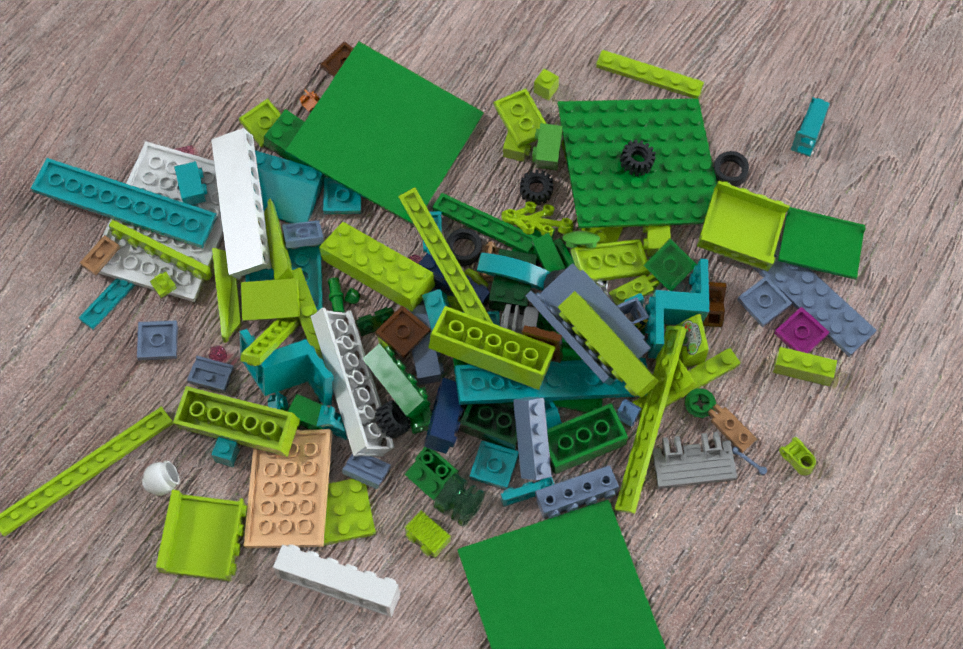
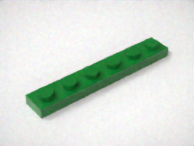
(484, 223)

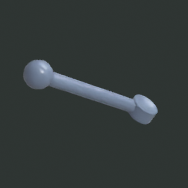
(762, 470)

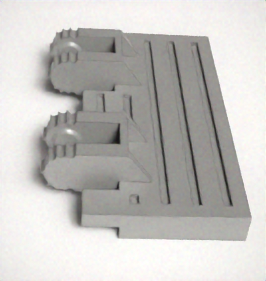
(694, 466)

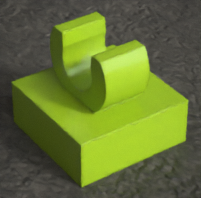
(163, 284)

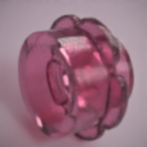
(217, 353)

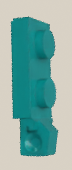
(527, 491)

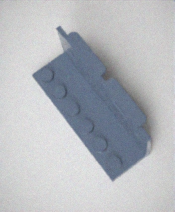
(561, 288)

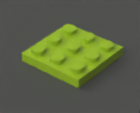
(347, 512)

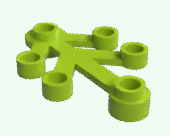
(536, 220)

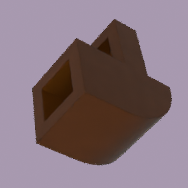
(716, 305)

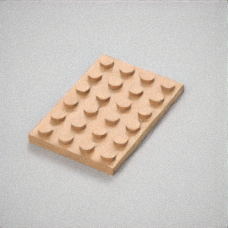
(290, 493)

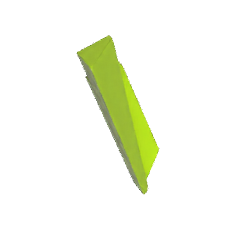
(277, 249)
(227, 295)

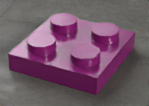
(801, 331)

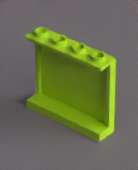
(742, 225)
(201, 537)

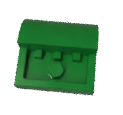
(430, 472)

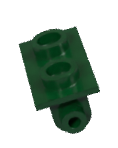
(369, 323)

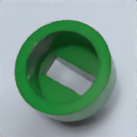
(352, 296)

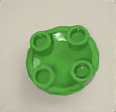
(577, 238)

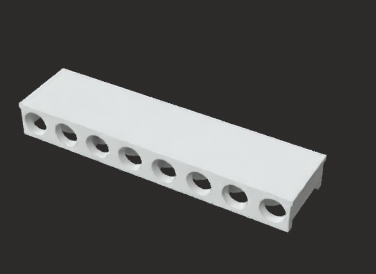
(239, 203)
(350, 383)

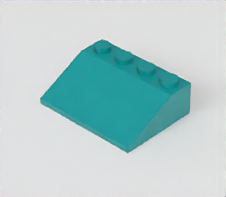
(289, 185)

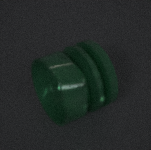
(462, 501)

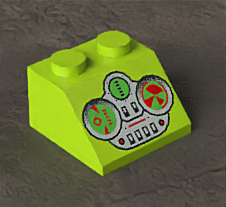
(695, 344)

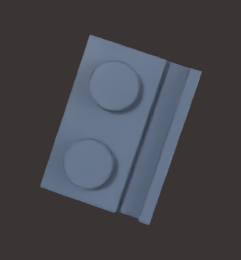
(210, 374)
(366, 470)

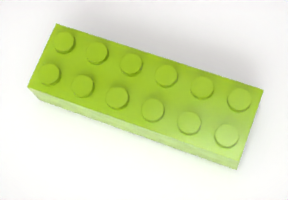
(377, 266)
(491, 347)
(610, 347)
(236, 420)

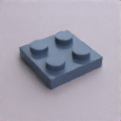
(302, 234)
(764, 301)
(157, 340)

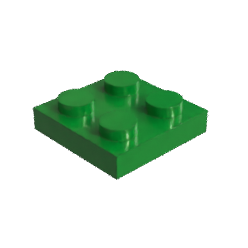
(670, 264)

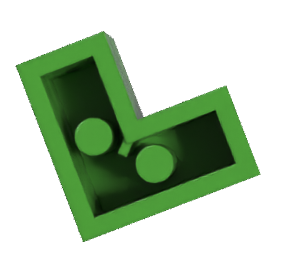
(548, 148)

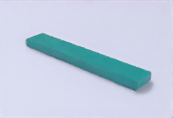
(105, 302)

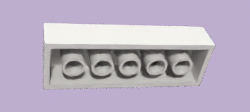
(337, 580)

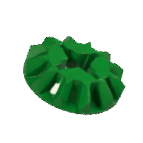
(705, 397)

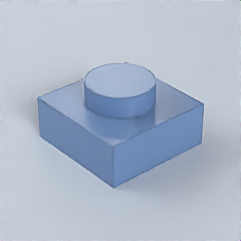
(628, 412)

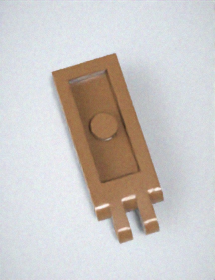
(731, 428)

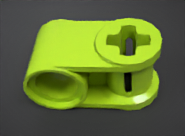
(795, 453)

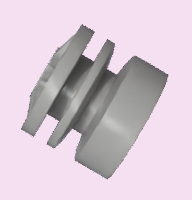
(516, 322)

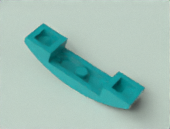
(513, 269)

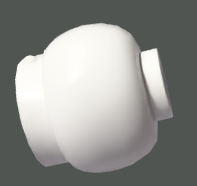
(160, 478)

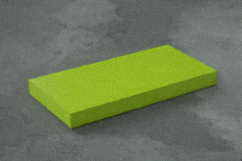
(611, 260)

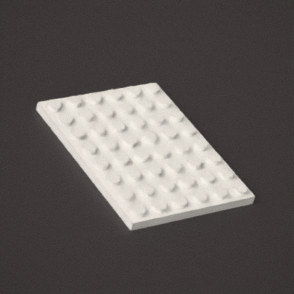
(156, 173)

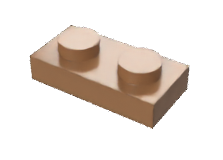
(100, 255)

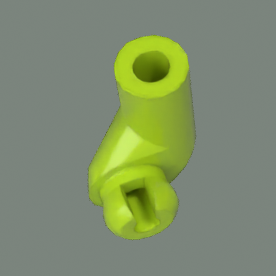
(476, 277)

